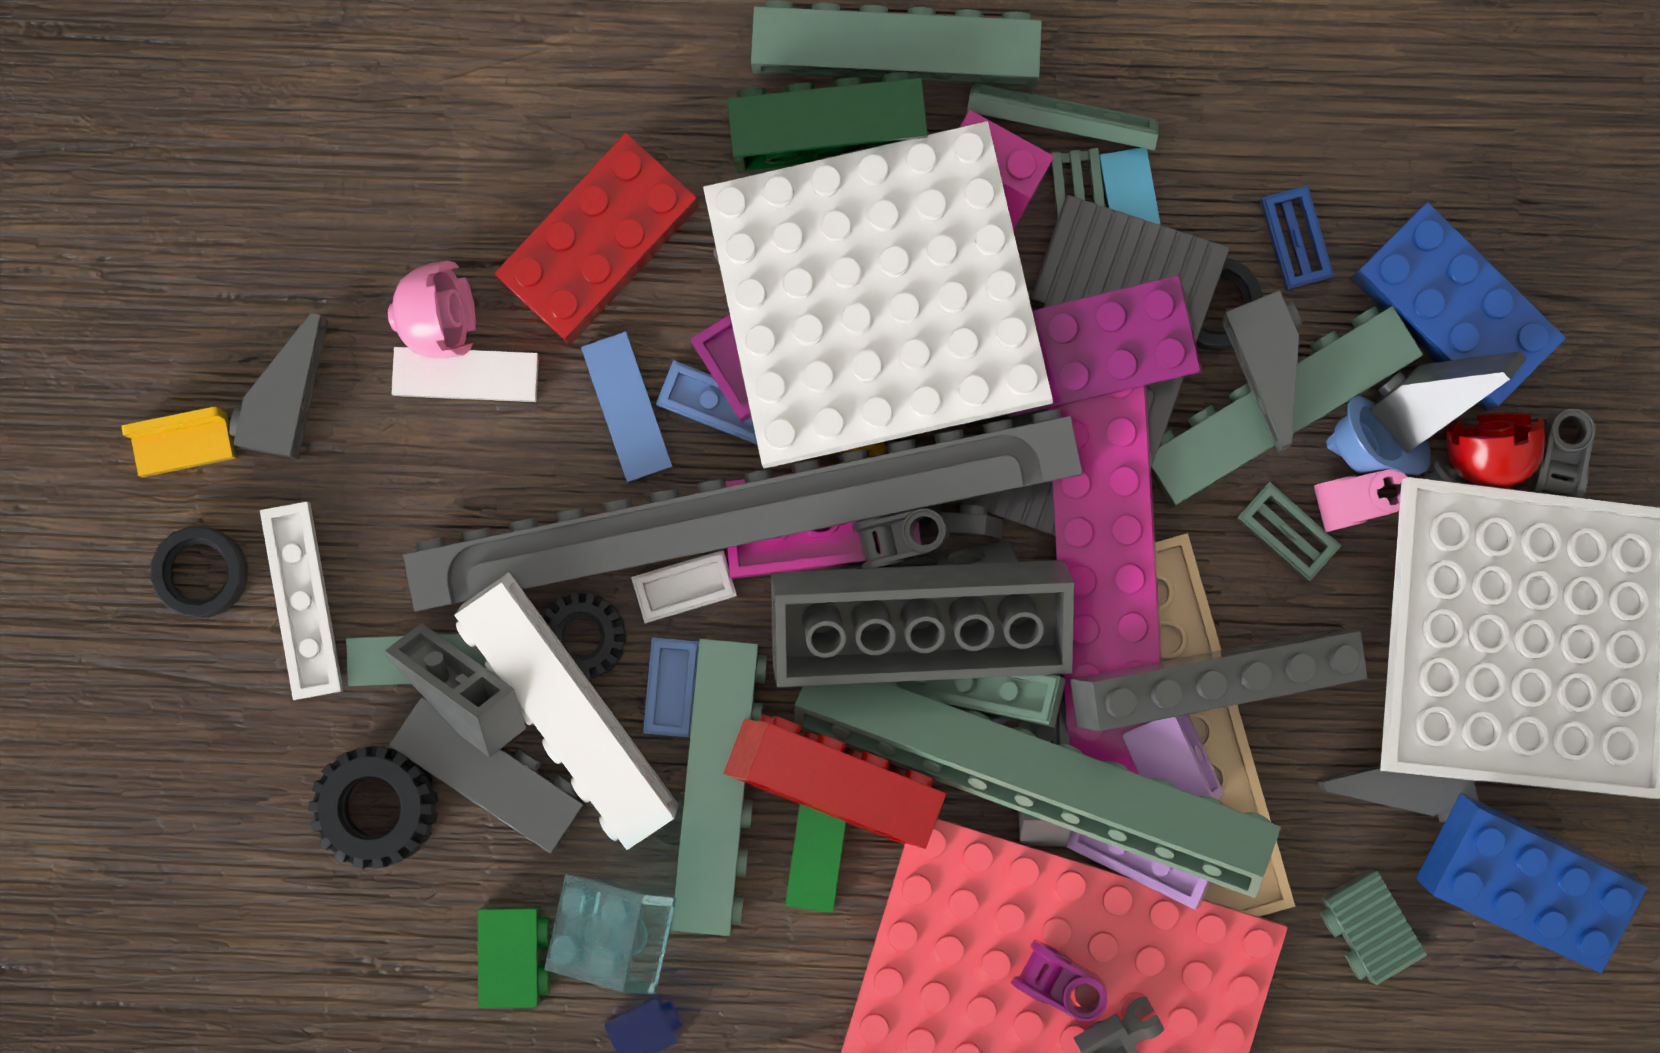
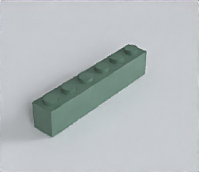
(880, 43)
(1324, 382)
(713, 801)

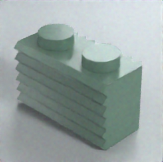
(1372, 927)

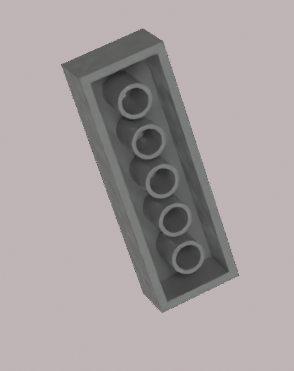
(922, 623)

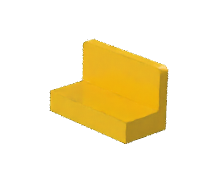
(180, 441)

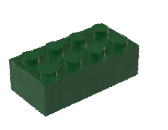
(823, 122)

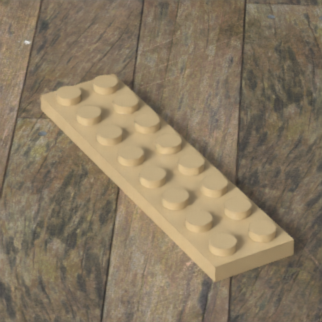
(1190, 631)

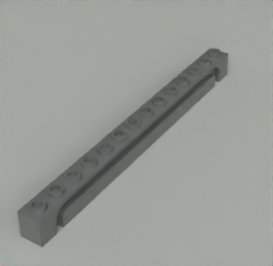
(746, 512)

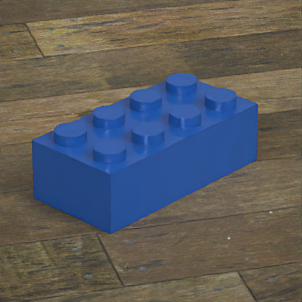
(1455, 299)
(1531, 883)

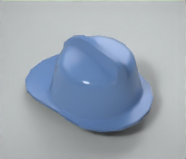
(1369, 445)

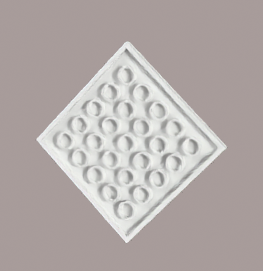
(876, 295)
(1525, 640)

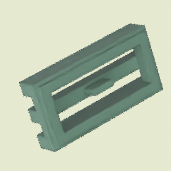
(1075, 157)
(1257, 504)

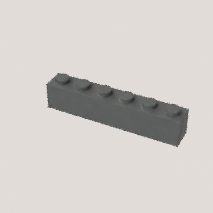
(1218, 679)

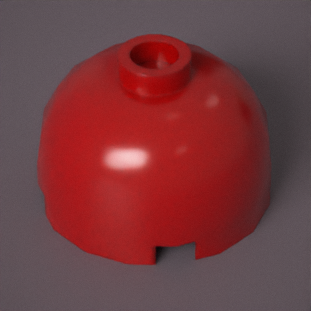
(1497, 450)

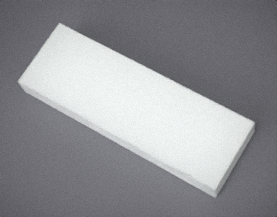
(471, 376)

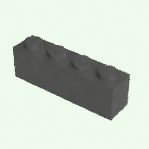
(501, 784)

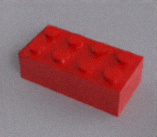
(597, 239)
(839, 784)

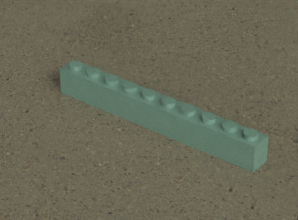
(1045, 780)

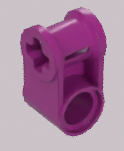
(1059, 981)

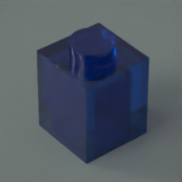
(645, 1027)

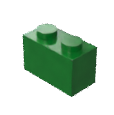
(511, 956)

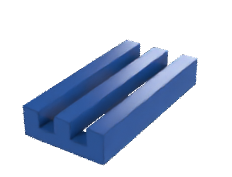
(1307, 276)

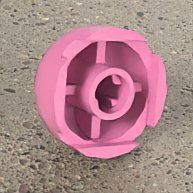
(433, 311)

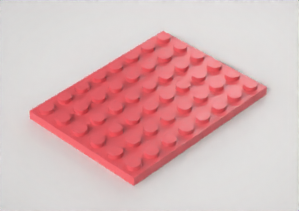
(966, 926)

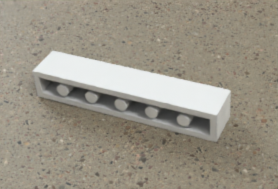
(566, 712)

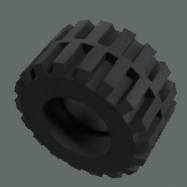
(333, 816)

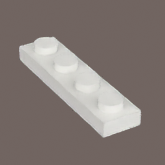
(301, 600)

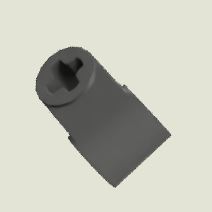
(1565, 459)
(897, 538)

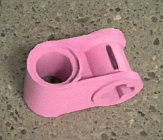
(1355, 499)

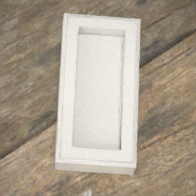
(684, 586)

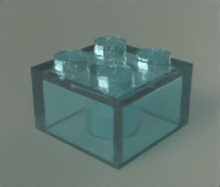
(610, 934)

